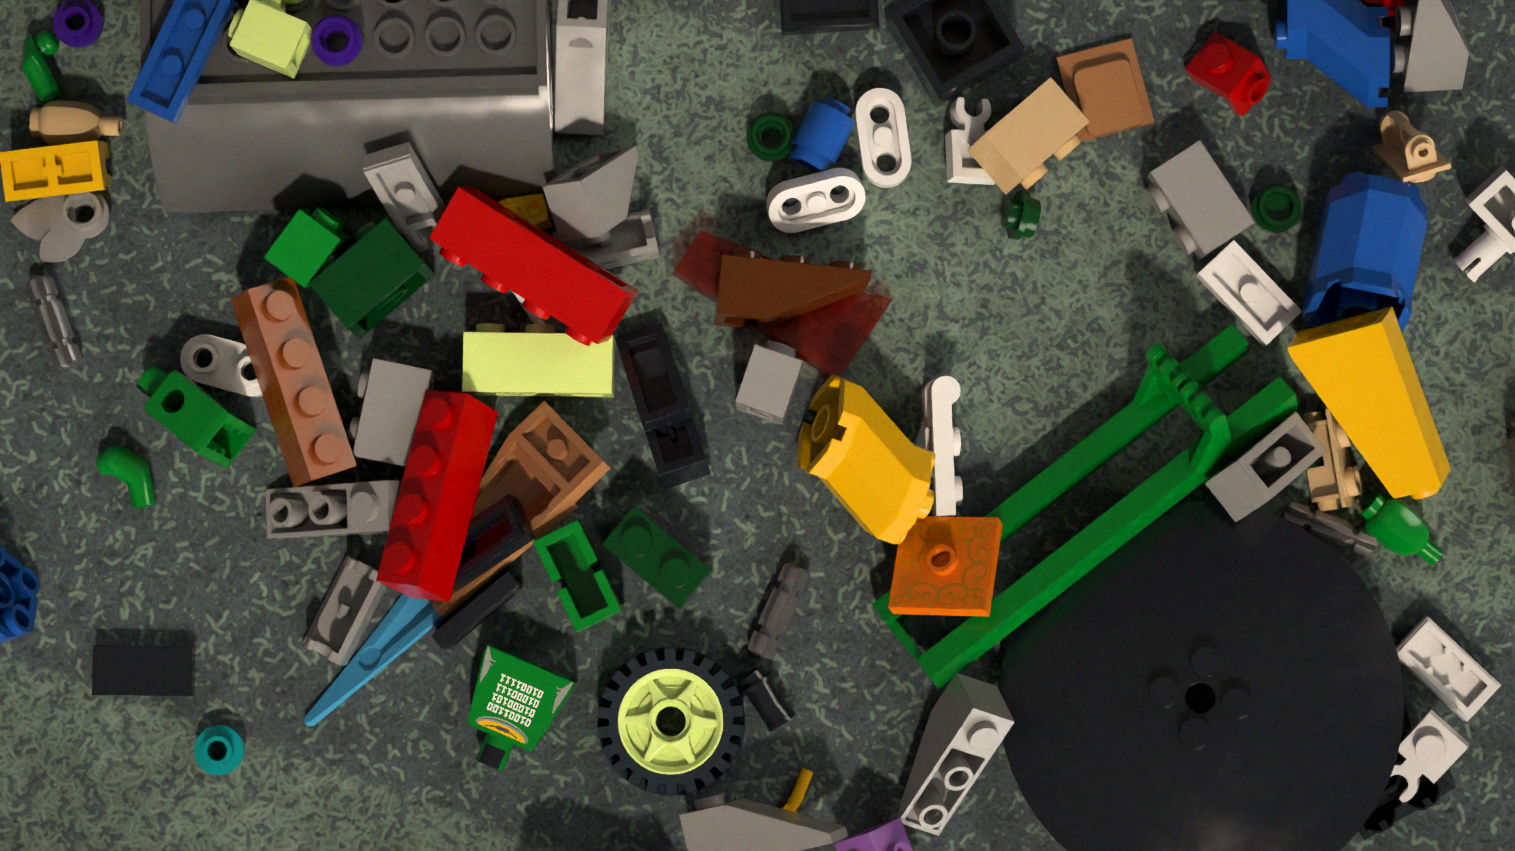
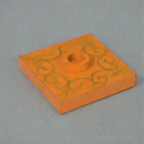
(946, 567)

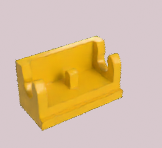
(55, 170)

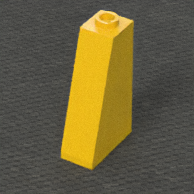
(1376, 397)

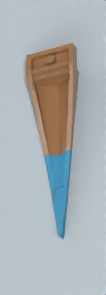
(548, 473)

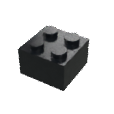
(953, 43)

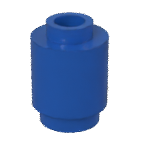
(822, 134)

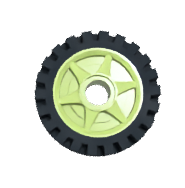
(663, 761)

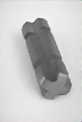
(54, 322)
(1331, 529)
(778, 611)

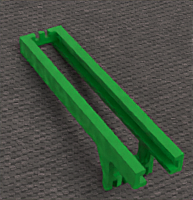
(1160, 392)

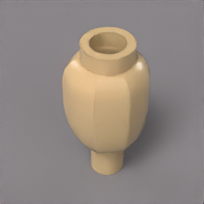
(72, 122)

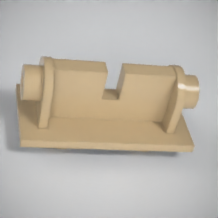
(1408, 151)
(1337, 476)

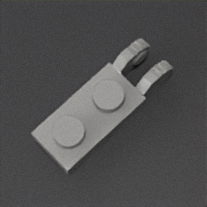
(405, 191)

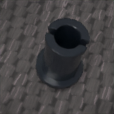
(765, 698)

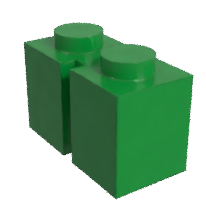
(308, 244)
(570, 557)

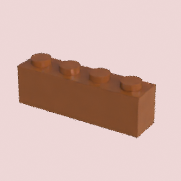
(293, 381)

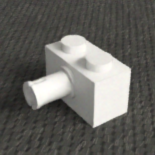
(1496, 206)

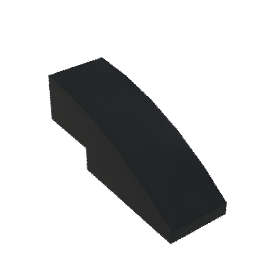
(662, 406)

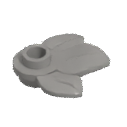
(57, 224)

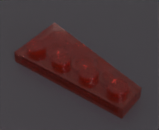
(822, 338)

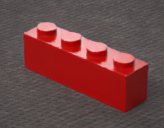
(533, 265)
(437, 495)

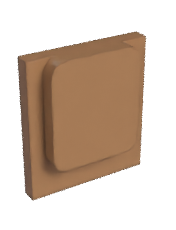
(1106, 88)

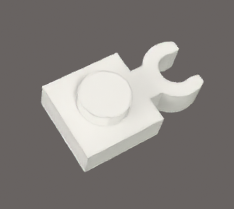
(959, 163)
(1428, 751)

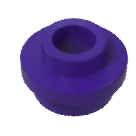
(328, 27)
(88, 33)

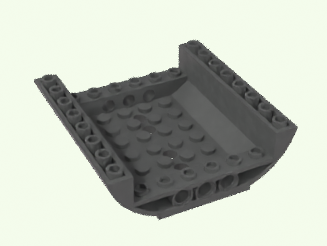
(446, 76)

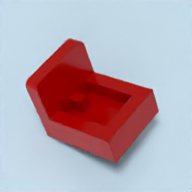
(1230, 73)

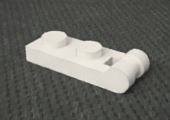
(943, 440)

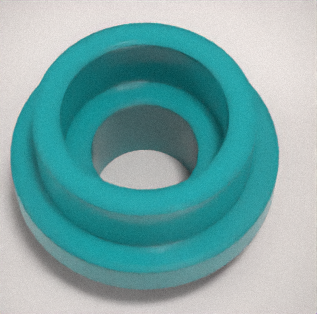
(234, 745)

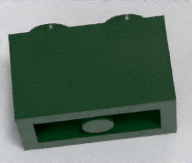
(657, 557)

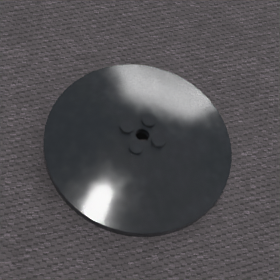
(1297, 676)

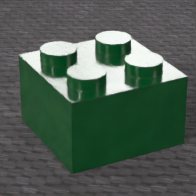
(371, 277)

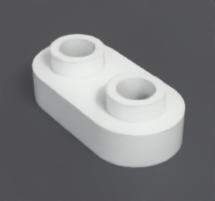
(884, 138)
(815, 202)
(226, 367)

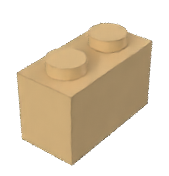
(1028, 136)

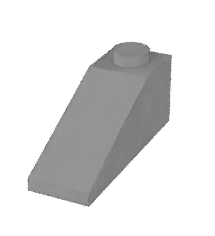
(753, 827)

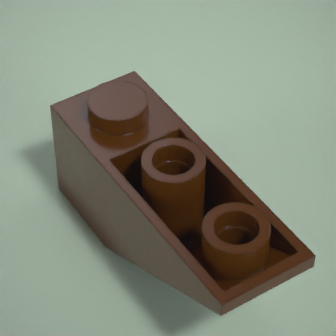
(769, 292)

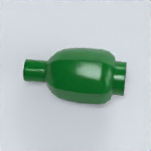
(1398, 527)

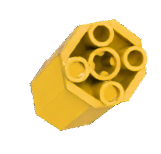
(866, 460)

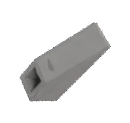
(1429, 46)
(581, 66)
(331, 509)
(954, 750)

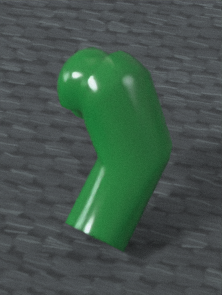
(36, 67)
(131, 469)

